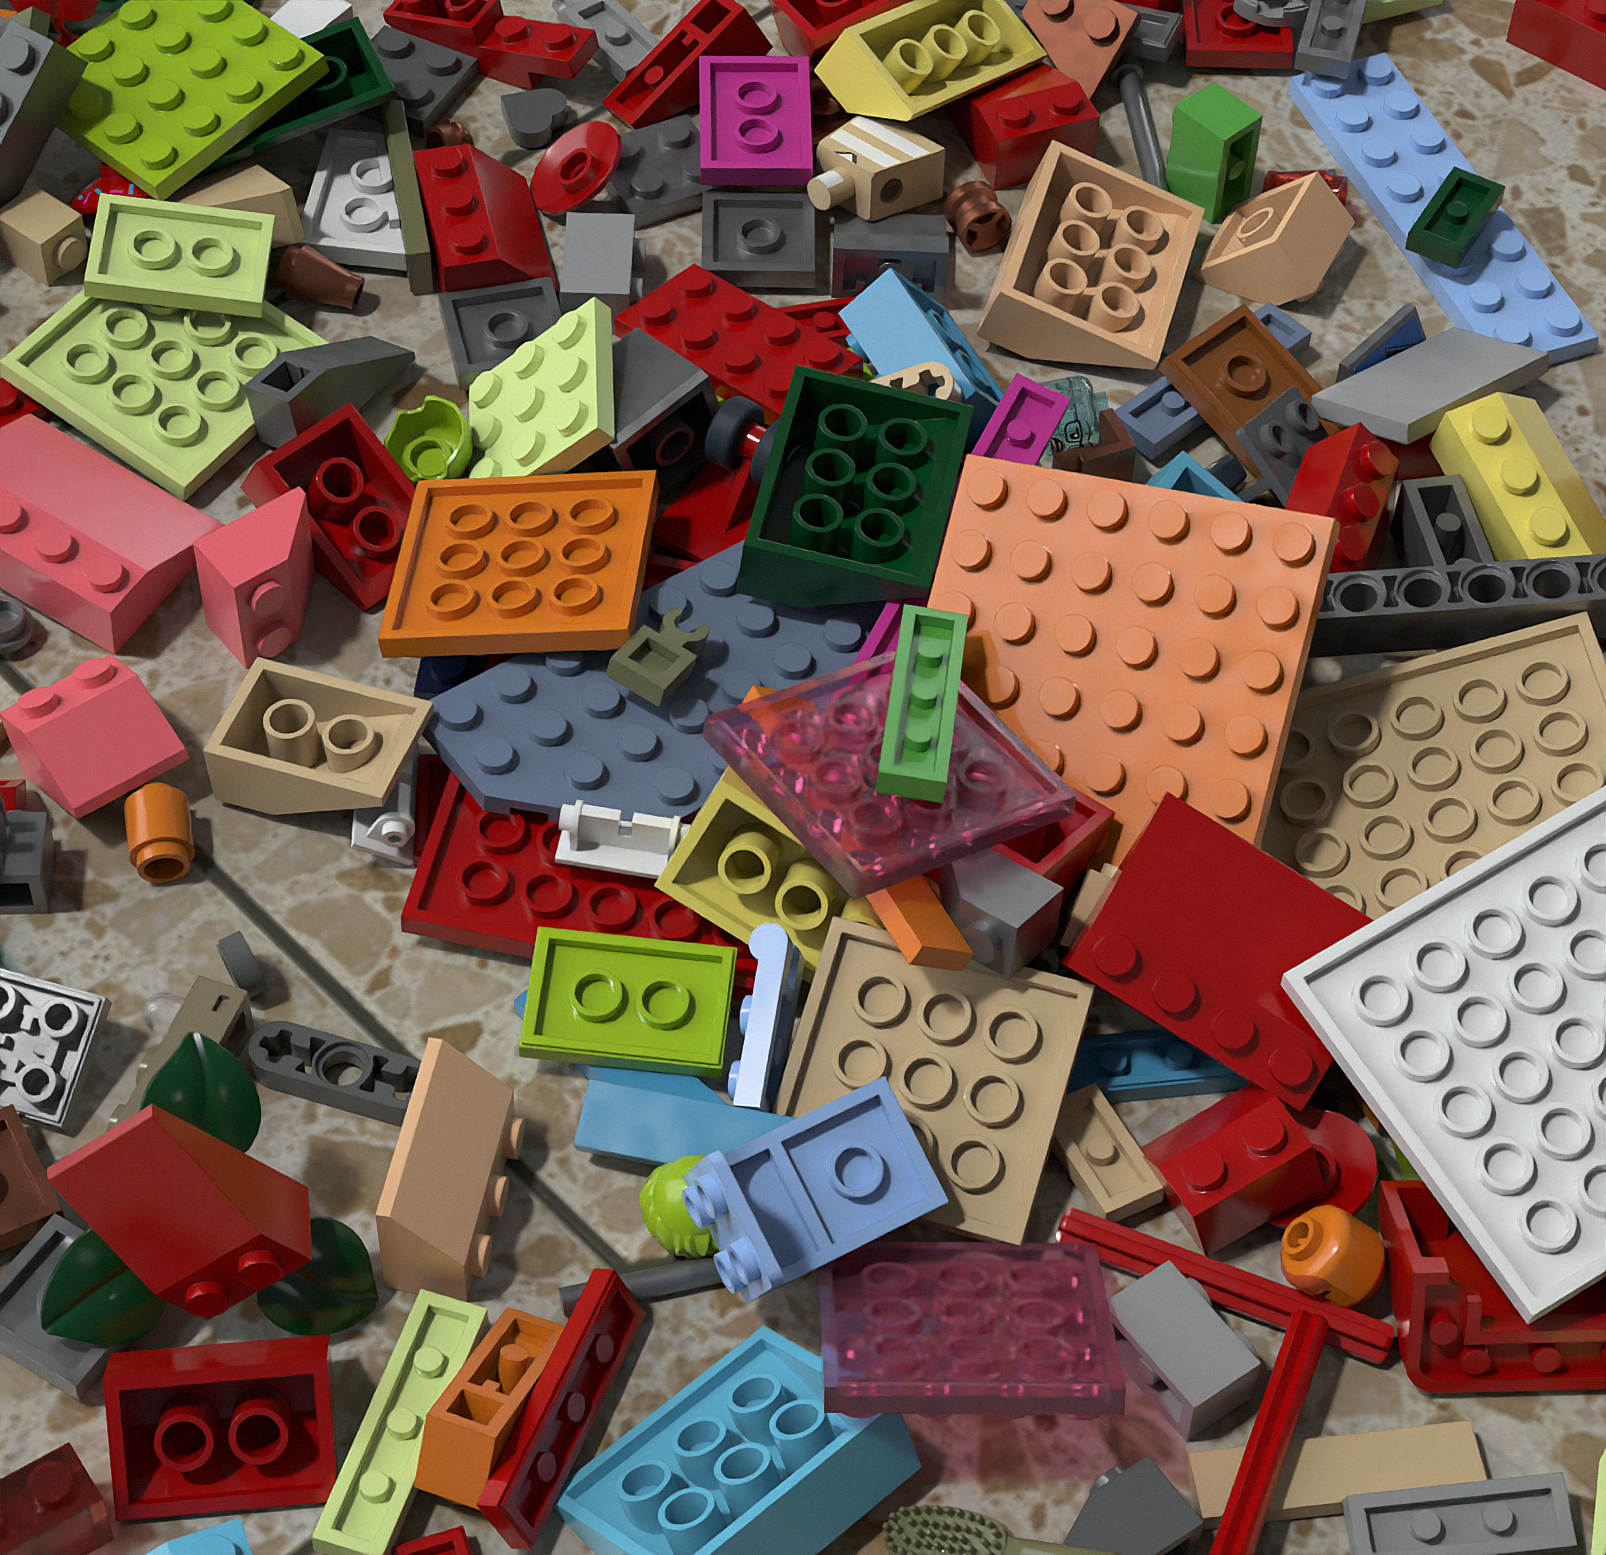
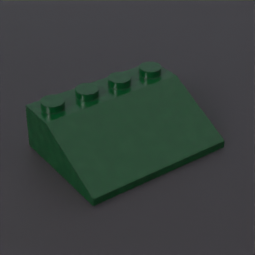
(859, 499)

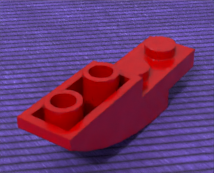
(506, 46)

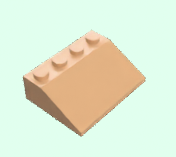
(1091, 266)

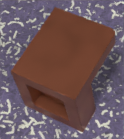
(1109, 459)

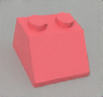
(258, 577)
(91, 736)

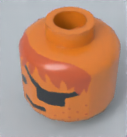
(1334, 1259)

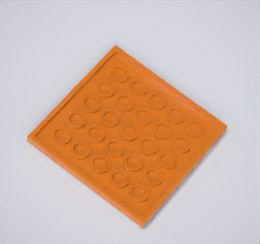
(1136, 634)

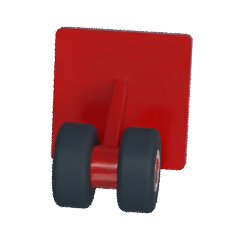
(720, 500)

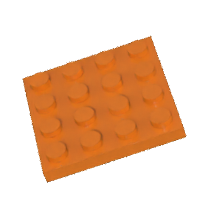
(521, 565)

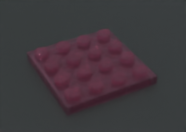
(817, 764)
(968, 1331)

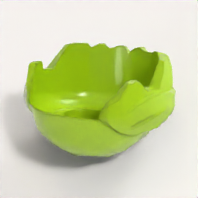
(667, 1215)

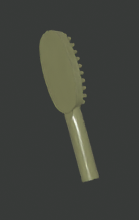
(962, 1532)

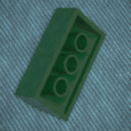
(351, 86)

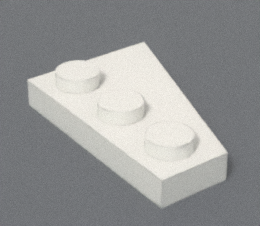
(353, 203)

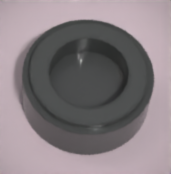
(242, 964)

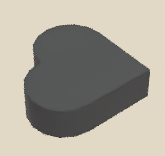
(534, 115)

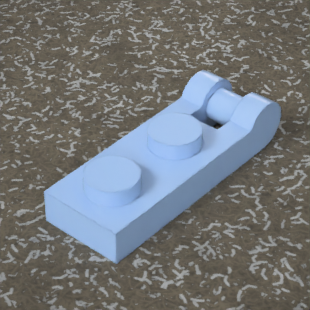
(767, 1019)

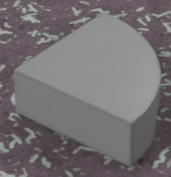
(1273, 12)

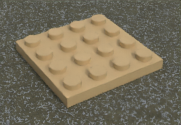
(967, 1056)

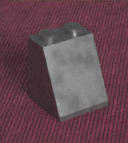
(658, 412)

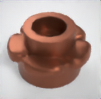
(448, 134)

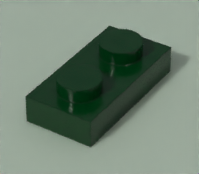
(1455, 217)

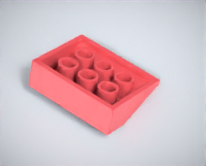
(88, 534)

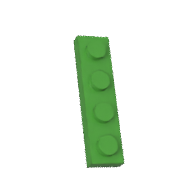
(922, 704)

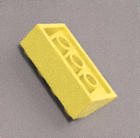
(926, 56)
(1519, 480)
(751, 870)

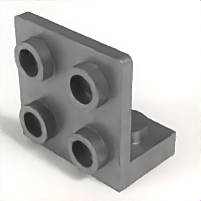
(905, 242)

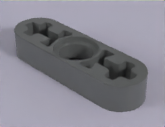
(328, 1050)

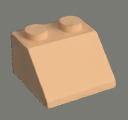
(1278, 243)

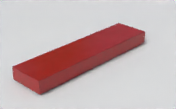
(561, 1410)

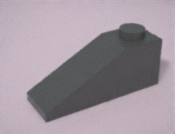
(1136, 1514)

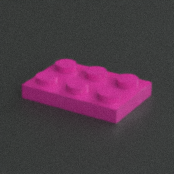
(755, 120)

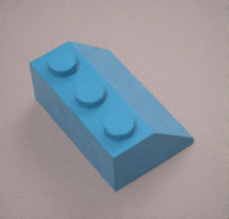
(904, 326)

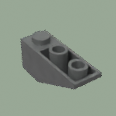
(318, 380)

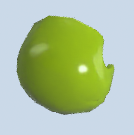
(431, 441)

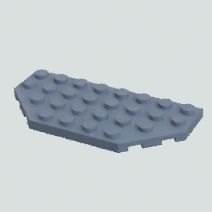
(565, 732)

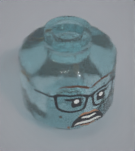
(1081, 420)

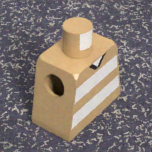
(876, 169)

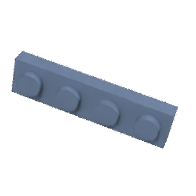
(1161, 414)

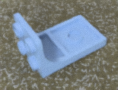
(811, 1190)

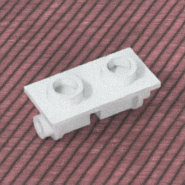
(390, 828)
(601, 841)

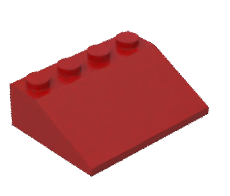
(1201, 942)

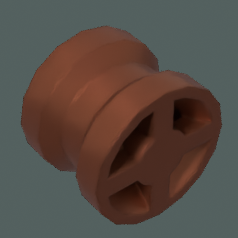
(977, 216)

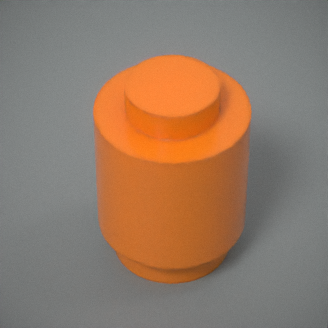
(159, 832)

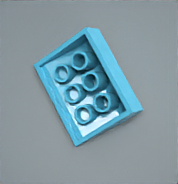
(739, 1465)

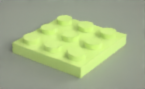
(547, 400)

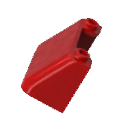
(1460, 1325)

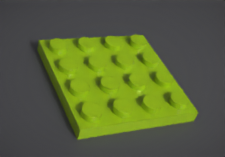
(181, 86)

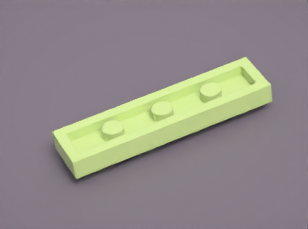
(381, 1467)

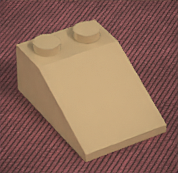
(311, 741)

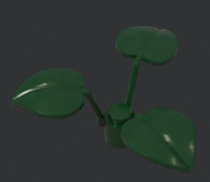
(105, 1303)

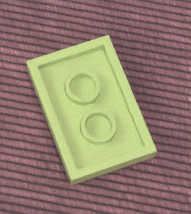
(179, 255)

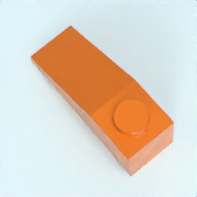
(481, 1407)

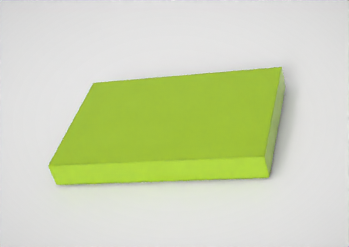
(628, 1002)

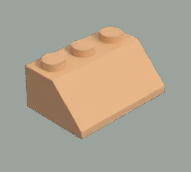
(447, 1176)

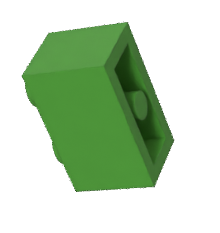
(1213, 150)

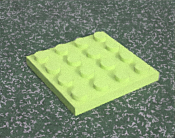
(154, 380)

